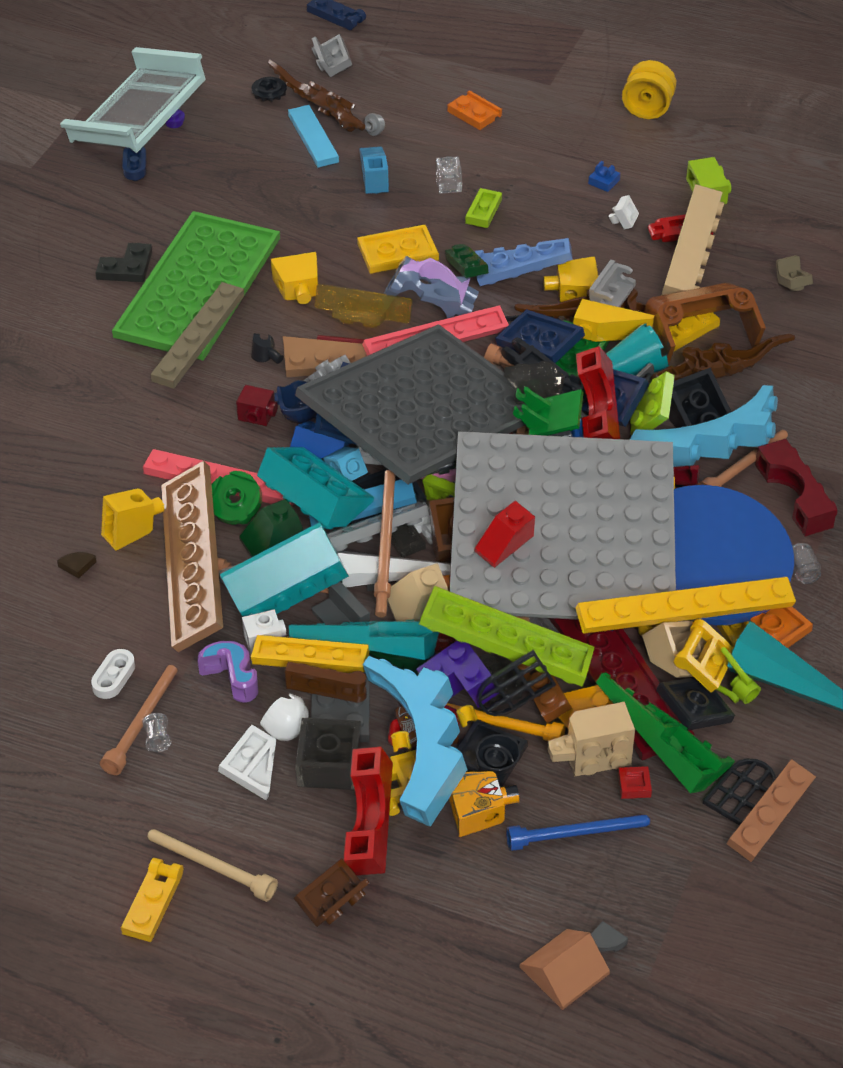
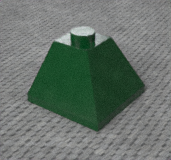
(270, 527)

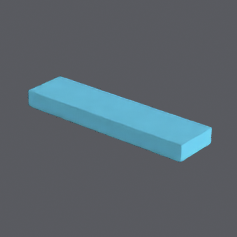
(313, 136)

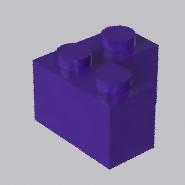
(462, 668)

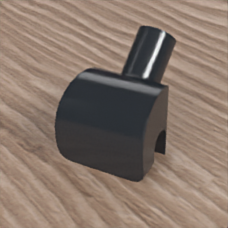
(264, 349)

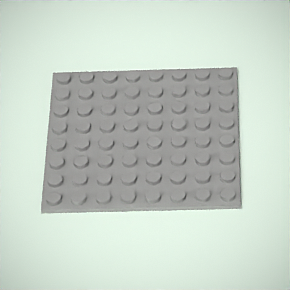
(597, 513)

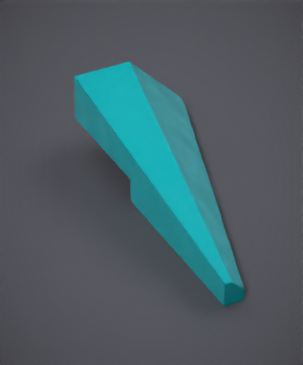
(389, 637)
(776, 665)

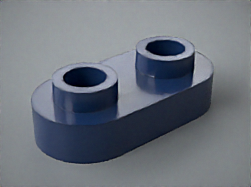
(134, 164)

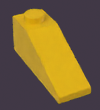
(608, 322)

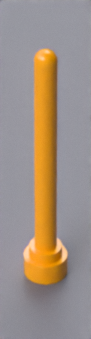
(548, 732)

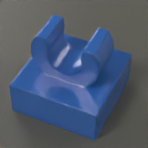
(604, 177)

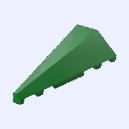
(679, 749)

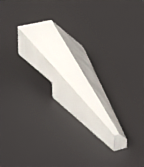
(364, 567)

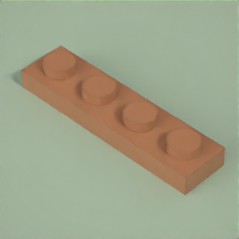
(771, 810)

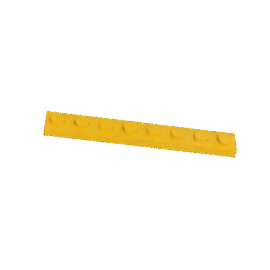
(684, 604)

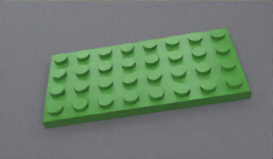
(187, 275)

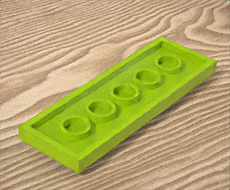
(506, 635)

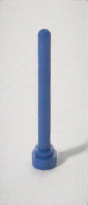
(519, 837)

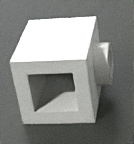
(262, 624)

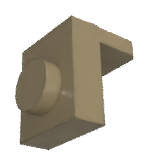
(790, 273)

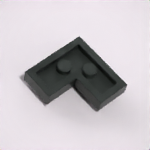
(130, 268)

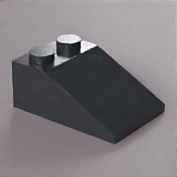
(697, 400)

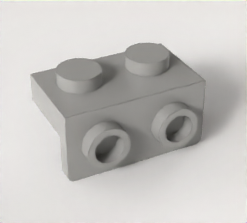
(331, 55)

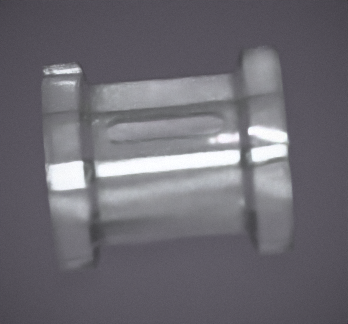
(156, 732)

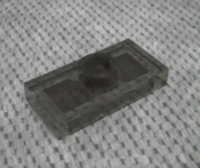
(407, 540)

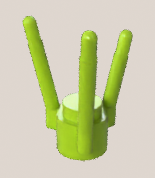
(743, 685)

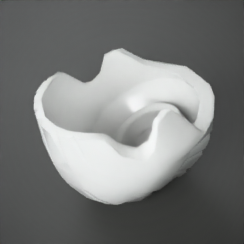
(285, 718)

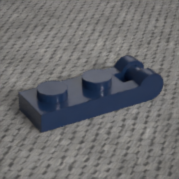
(336, 13)

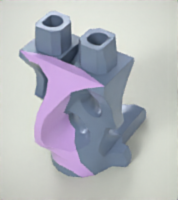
(443, 290)

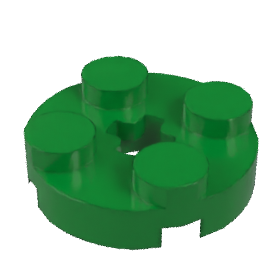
(246, 507)

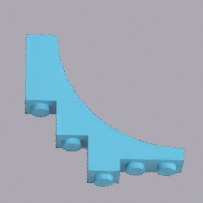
(717, 438)
(437, 763)

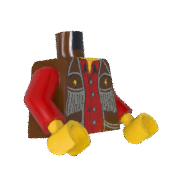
(403, 732)

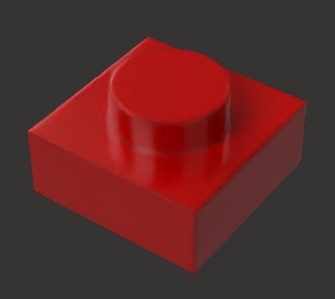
(634, 782)

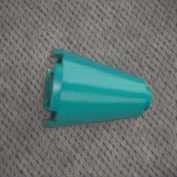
(637, 351)

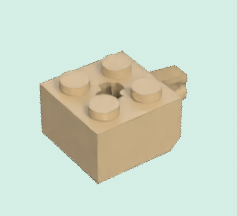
(596, 740)

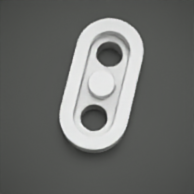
(109, 678)

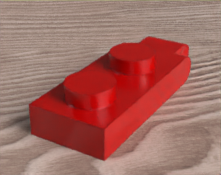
(667, 228)

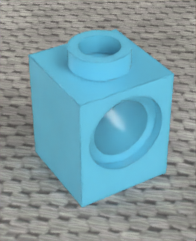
(347, 462)

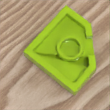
(654, 405)

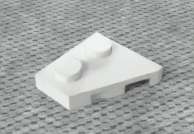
(251, 761)

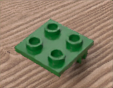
(549, 414)

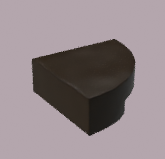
(77, 563)

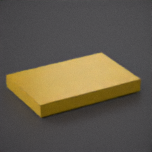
(388, 249)

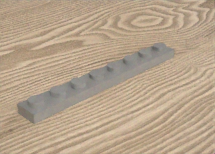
(363, 530)

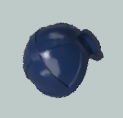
(292, 406)

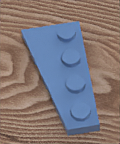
(523, 259)

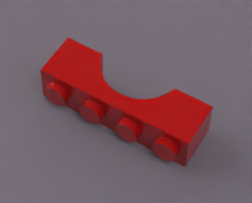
(597, 377)
(372, 782)

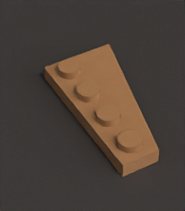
(305, 354)

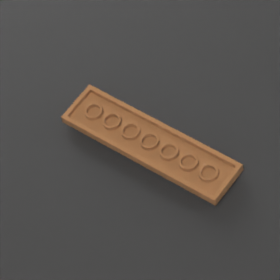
(191, 557)

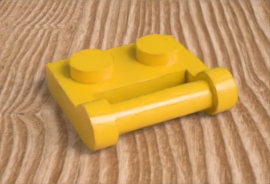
(711, 663)

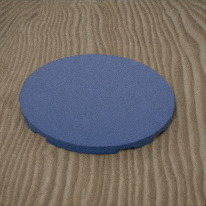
(727, 541)

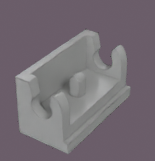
(611, 285)

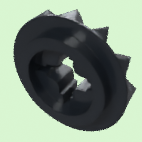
(263, 89)

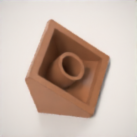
(567, 966)

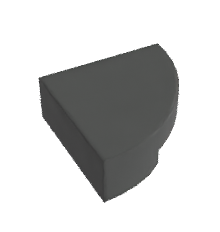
(608, 938)

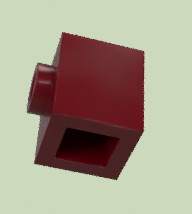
(256, 405)

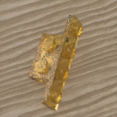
(362, 306)

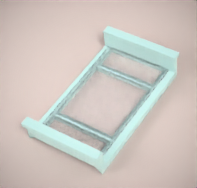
(142, 101)

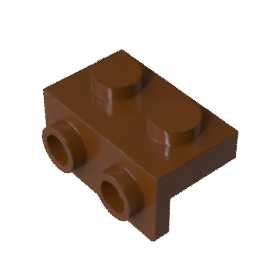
(329, 892)

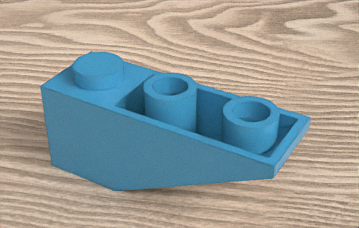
(374, 169)

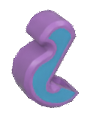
(235, 659)

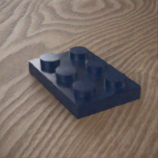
(545, 333)

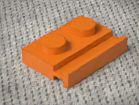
(474, 110)

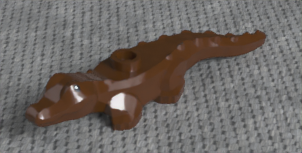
(327, 101)
(568, 308)
(722, 358)

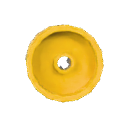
(649, 89)

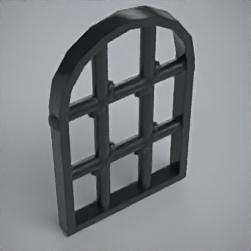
(527, 686)
(730, 792)

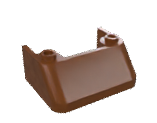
(672, 307)

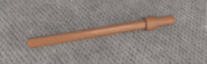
(382, 588)

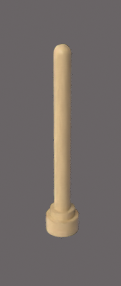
(261, 885)

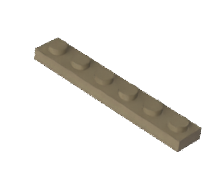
(197, 335)

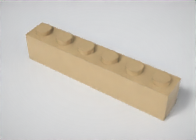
(694, 240)

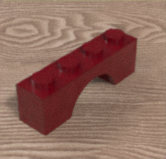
(781, 464)

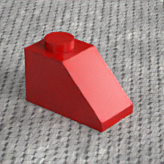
(506, 534)

